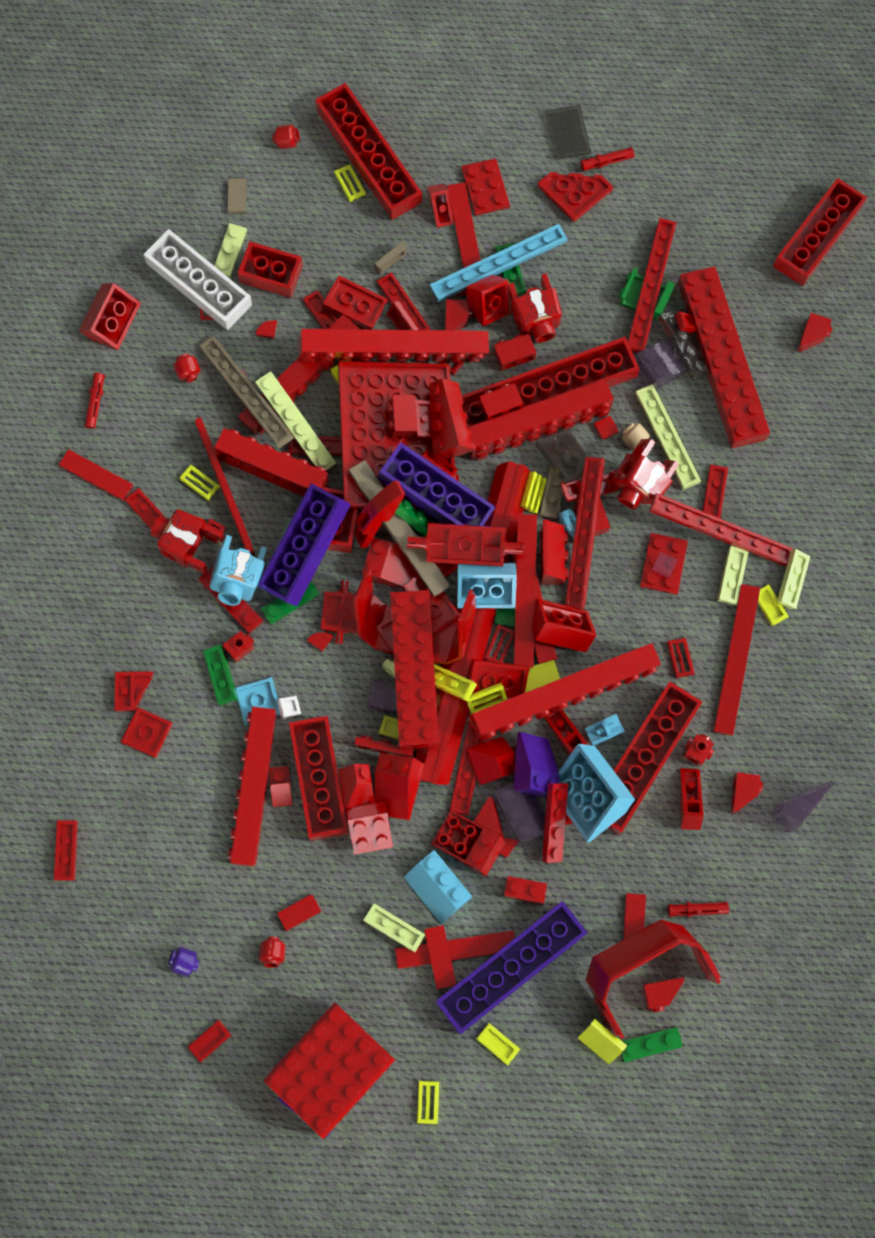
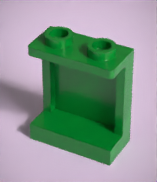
(630, 294)

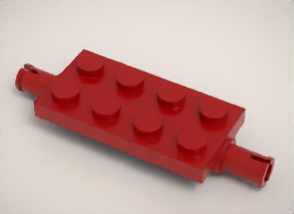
(465, 544)

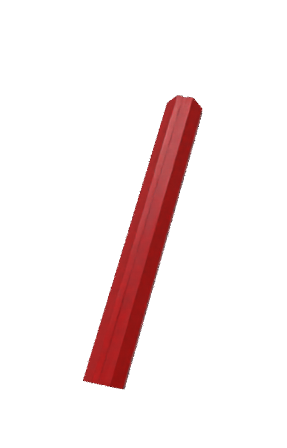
(452, 711)

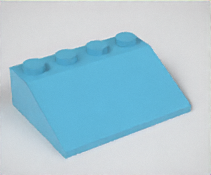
(594, 791)

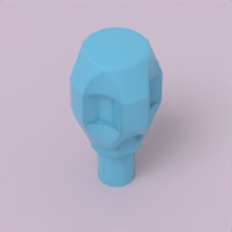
(568, 519)

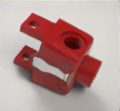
(536, 311)
(641, 477)
(181, 537)

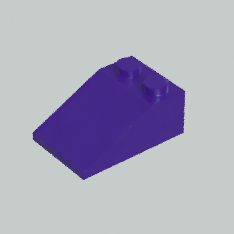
(534, 765)

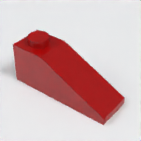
(564, 731)
(691, 799)

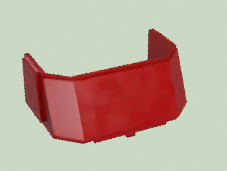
(447, 643)
(635, 952)

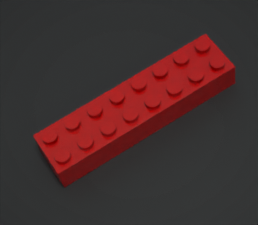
(368, 151)
(541, 419)
(414, 670)
(654, 745)

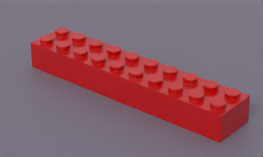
(392, 344)
(724, 358)
(608, 361)
(564, 691)

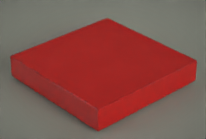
(146, 732)

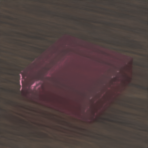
(664, 565)

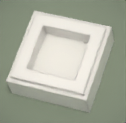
(288, 707)

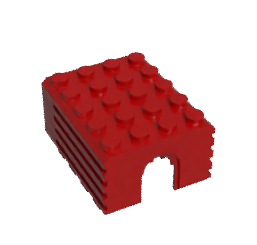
(329, 1070)

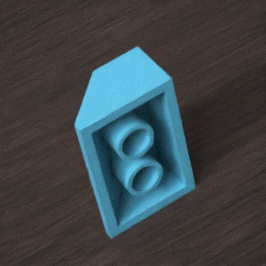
(492, 585)
(437, 887)

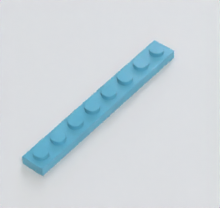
(498, 262)

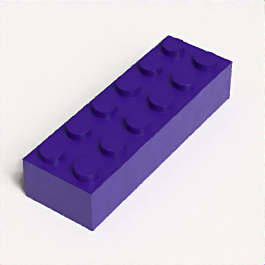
(434, 489)
(303, 545)

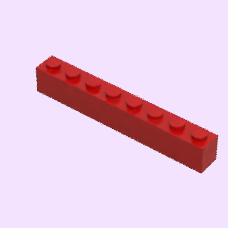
(297, 378)
(253, 787)

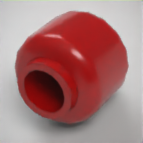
(286, 136)
(187, 368)
(272, 952)

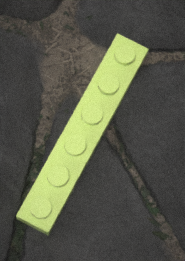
(295, 421)
(667, 436)

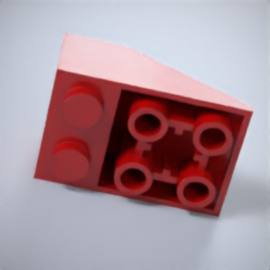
(469, 843)

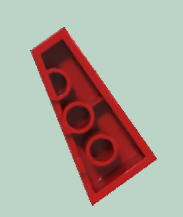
(448, 420)

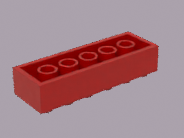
(820, 232)
(268, 463)
(318, 778)

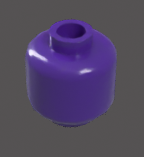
(183, 961)

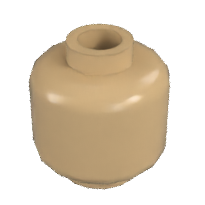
(633, 435)

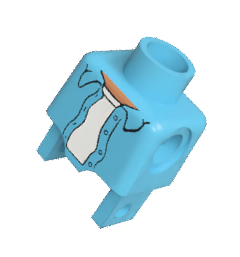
(236, 573)

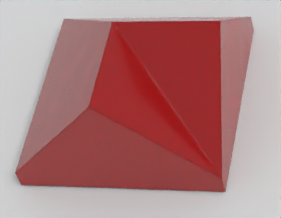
(492, 760)

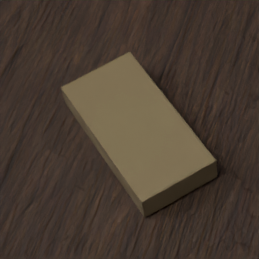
(237, 196)
(390, 258)

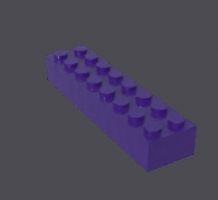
(511, 967)

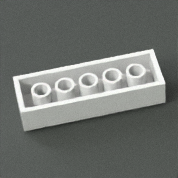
(198, 279)

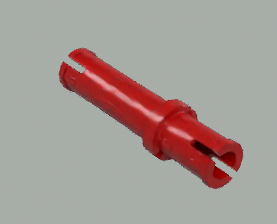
(606, 159)
(94, 400)
(692, 909)

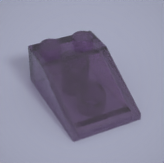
(660, 364)
(797, 808)

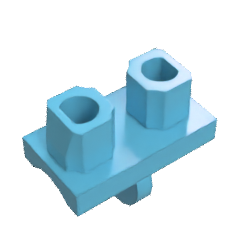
(604, 730)

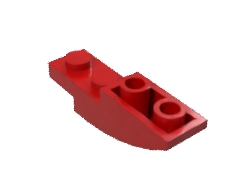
(379, 509)

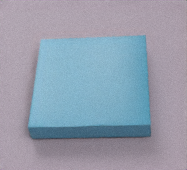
(257, 694)

